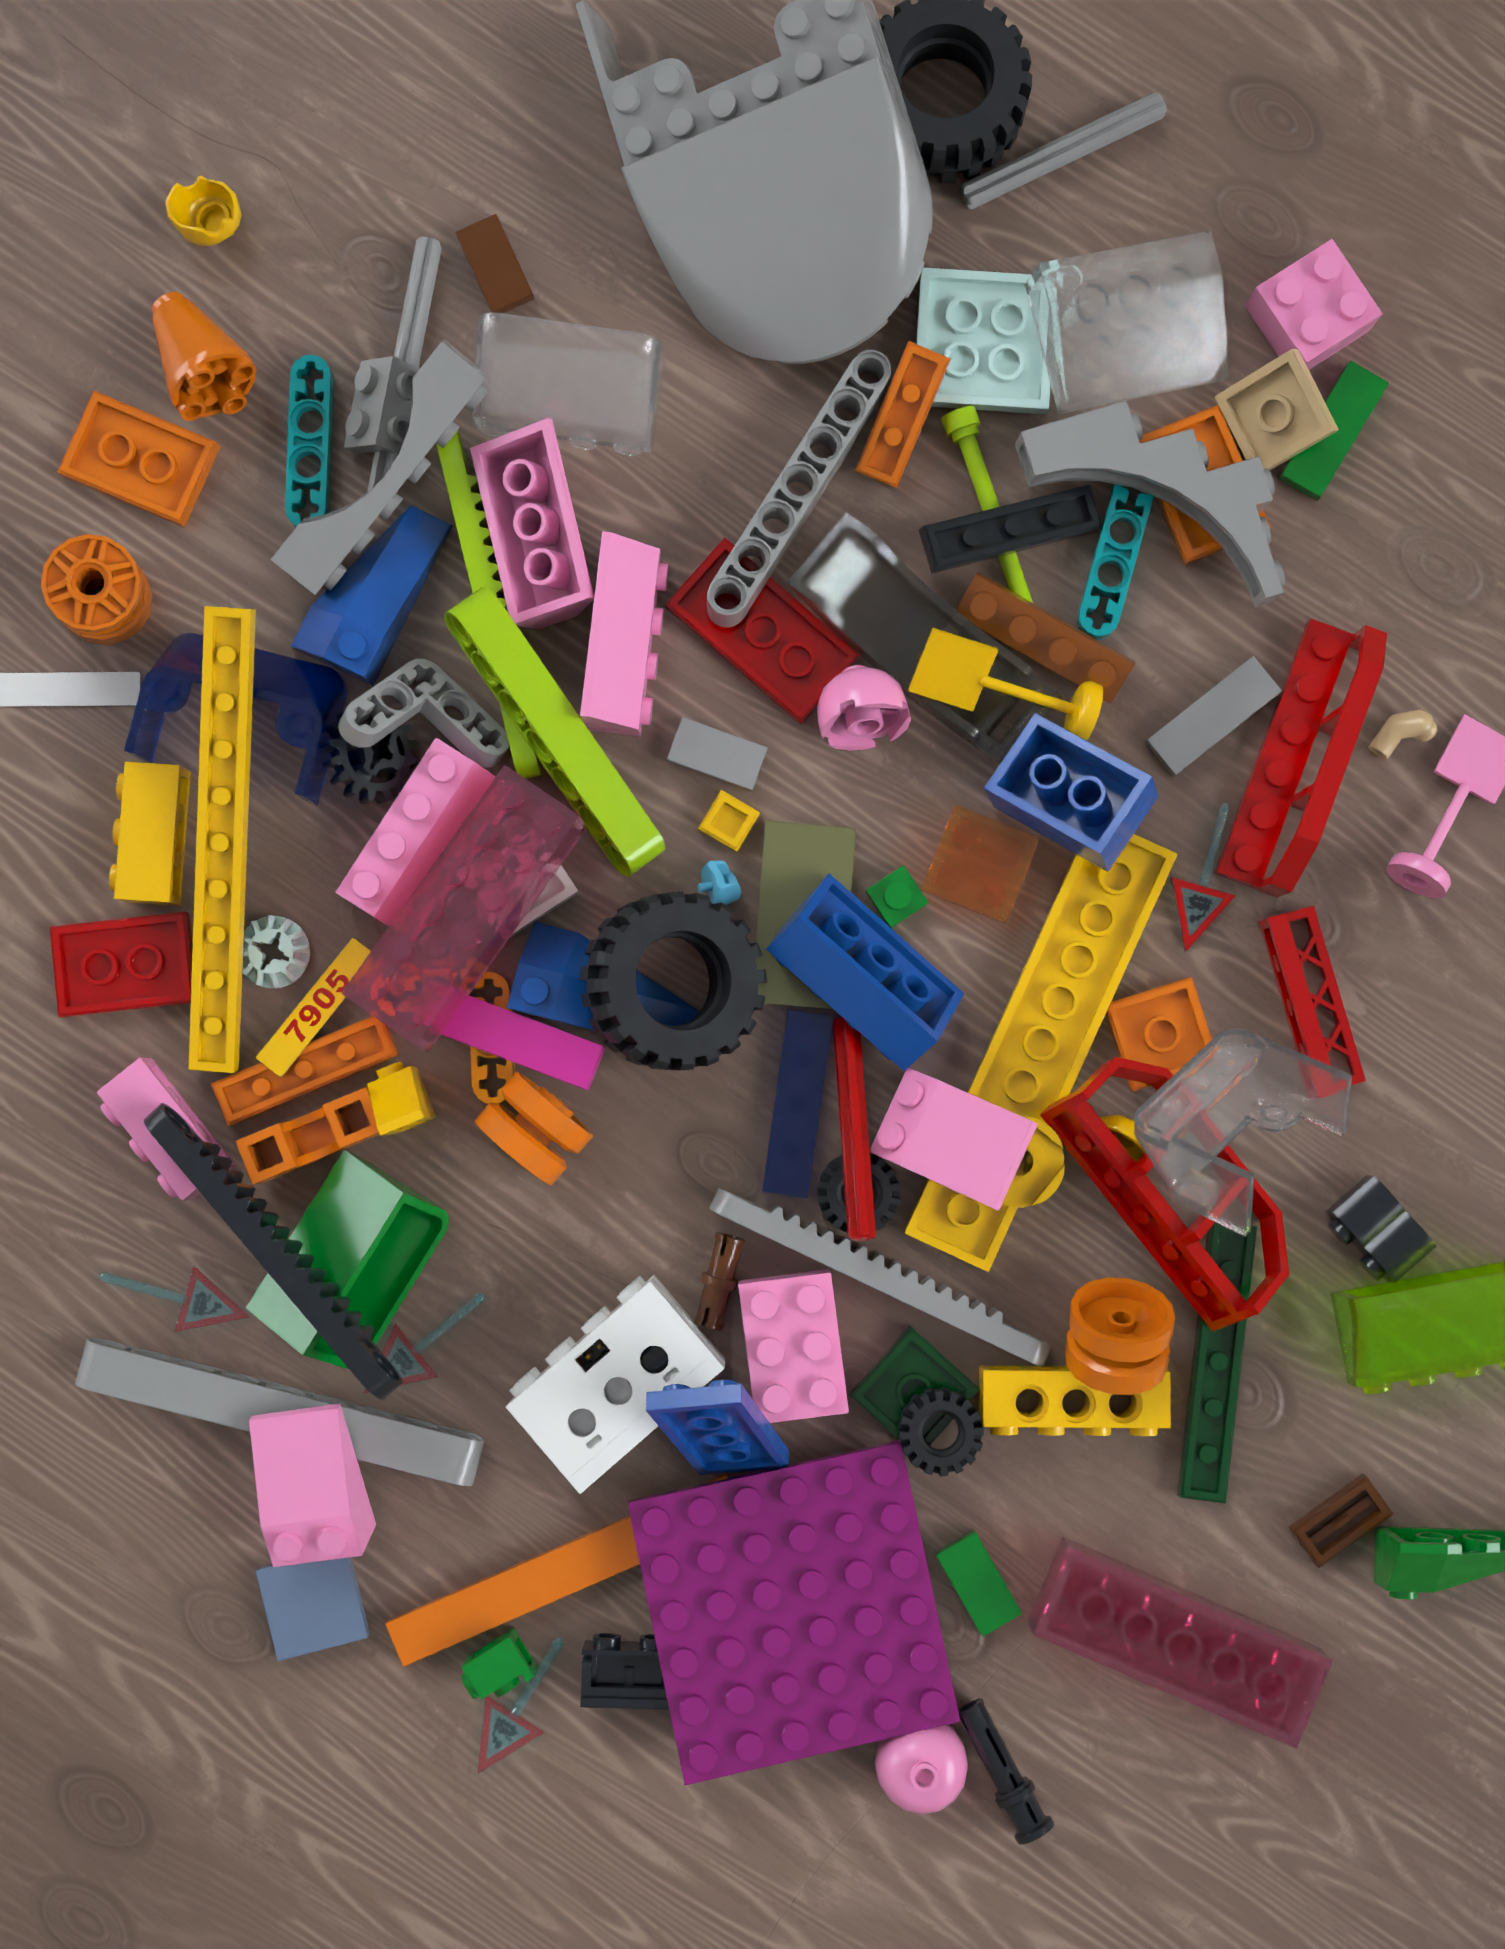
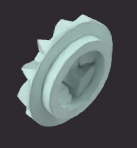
(292, 942)

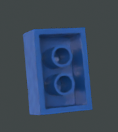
(1071, 792)

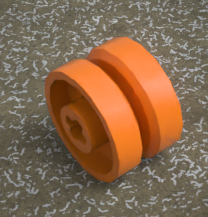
(529, 1134)
(1119, 1336)

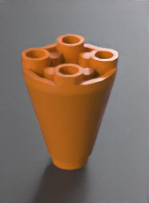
(199, 360)

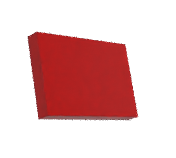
(122, 964)

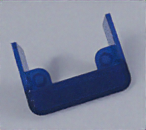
(306, 692)

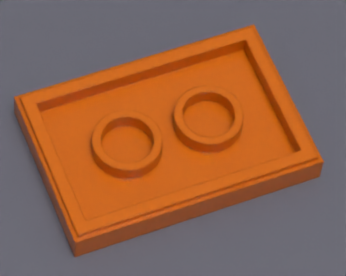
(1210, 428)
(139, 459)

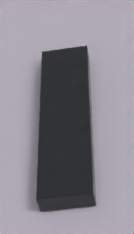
(1010, 529)

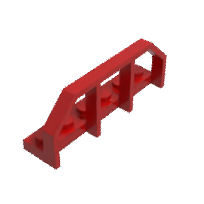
(1287, 749)
(1152, 1217)

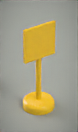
(958, 669)

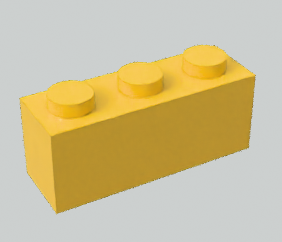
(150, 833)

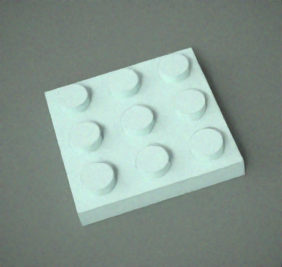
(989, 335)

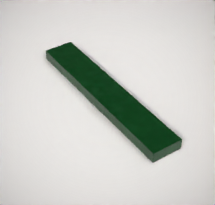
(1216, 1378)

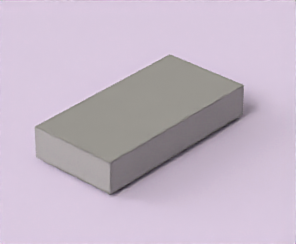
(717, 754)

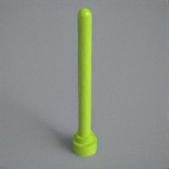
(963, 429)

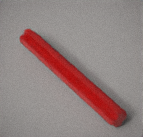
(854, 1132)

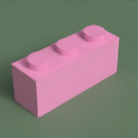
(131, 1099)

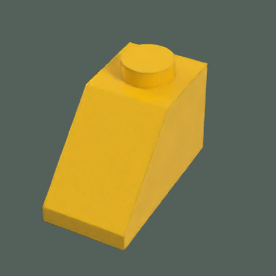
(399, 1099)

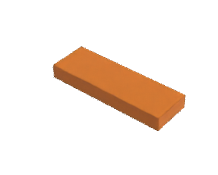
(903, 414)

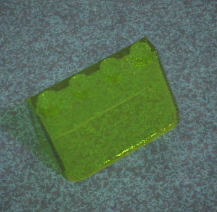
(1422, 1327)

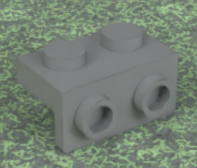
(380, 406)

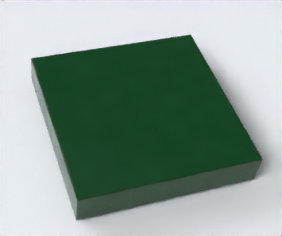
(901, 1373)

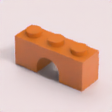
(309, 1137)

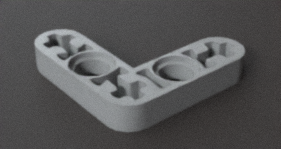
(429, 700)

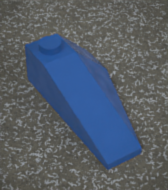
(370, 603)
(551, 987)

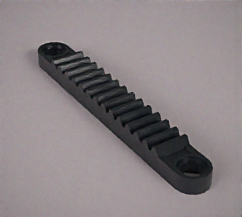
(274, 1250)

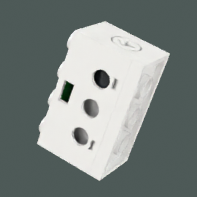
(593, 1393)

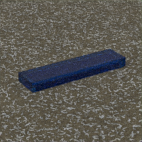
(797, 1104)

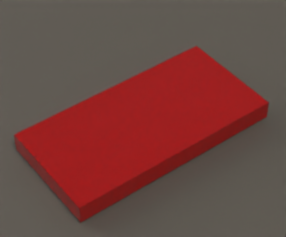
(774, 646)

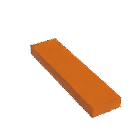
(317, 1066)

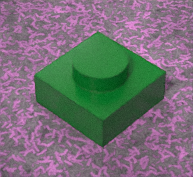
(896, 896)

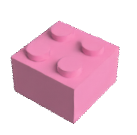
(1314, 306)

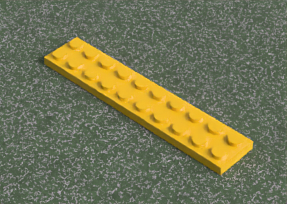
(1050, 1024)

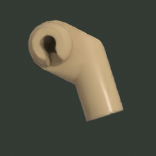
(1401, 726)

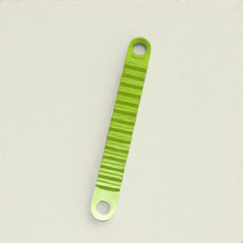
(481, 566)

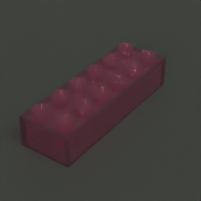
(465, 909)
(1179, 1642)

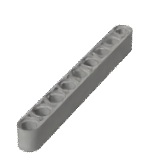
(235, 1397)

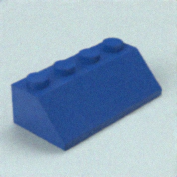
(866, 973)

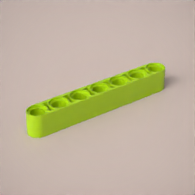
(554, 731)

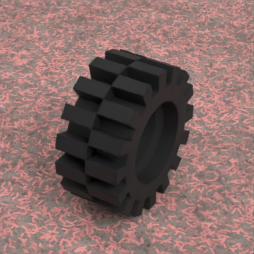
(887, 1192)
(950, 1458)

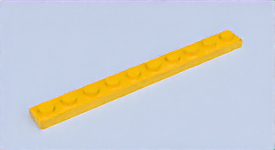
(221, 838)

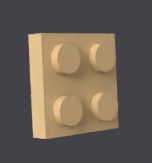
(1277, 411)

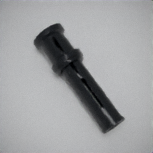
(1014, 1791)

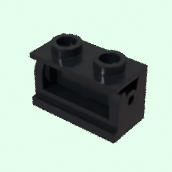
(622, 1673)

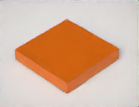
(1159, 1027)

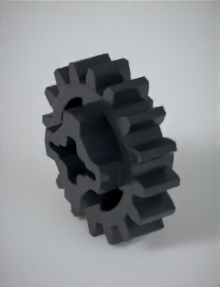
(355, 767)

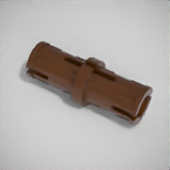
(719, 1281)

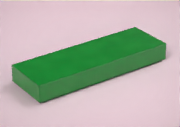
(1350, 406)

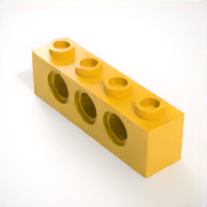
(1003, 1383)

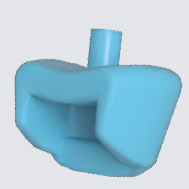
(719, 883)

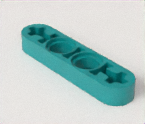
(304, 444)
(1113, 553)

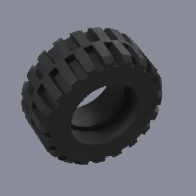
(989, 48)
(730, 969)

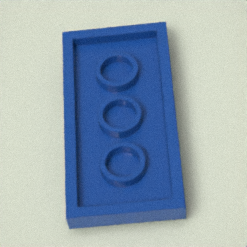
(717, 1427)

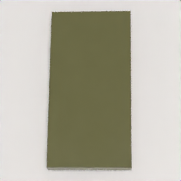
(792, 866)

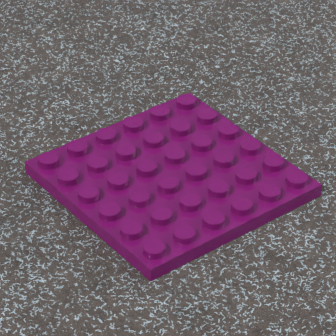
(793, 1612)

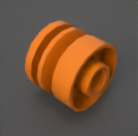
(78, 570)

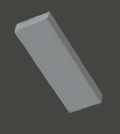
(1213, 716)

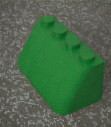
(371, 1243)

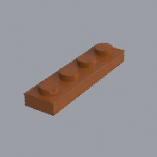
(1043, 636)

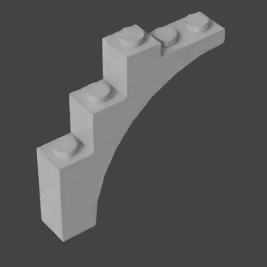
(1173, 468)

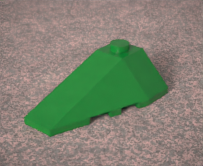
(1434, 1558)

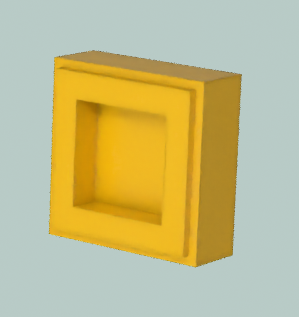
(729, 821)

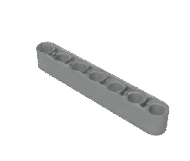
(804, 468)

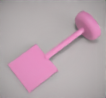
(1477, 766)

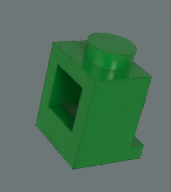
(497, 1666)

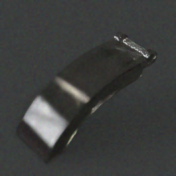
(888, 619)

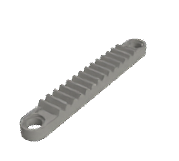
(887, 1279)

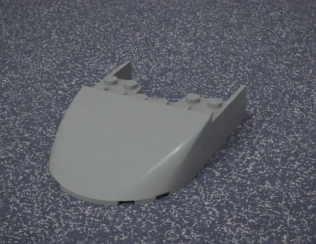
(783, 193)

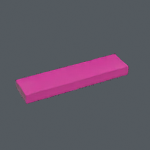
(526, 1042)

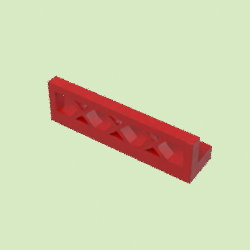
(1295, 994)

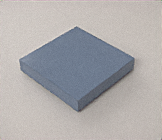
(312, 1606)

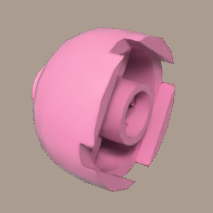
(860, 707)
(922, 1769)

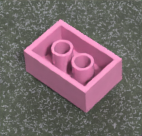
(793, 1345)

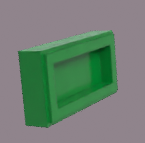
(978, 1583)

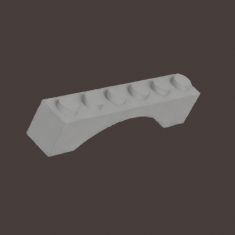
(439, 393)

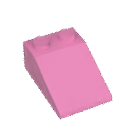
(953, 1138)
(309, 1486)

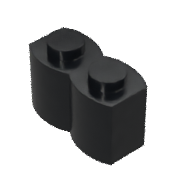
(1379, 1229)

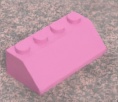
(533, 526)
(622, 636)
(414, 831)

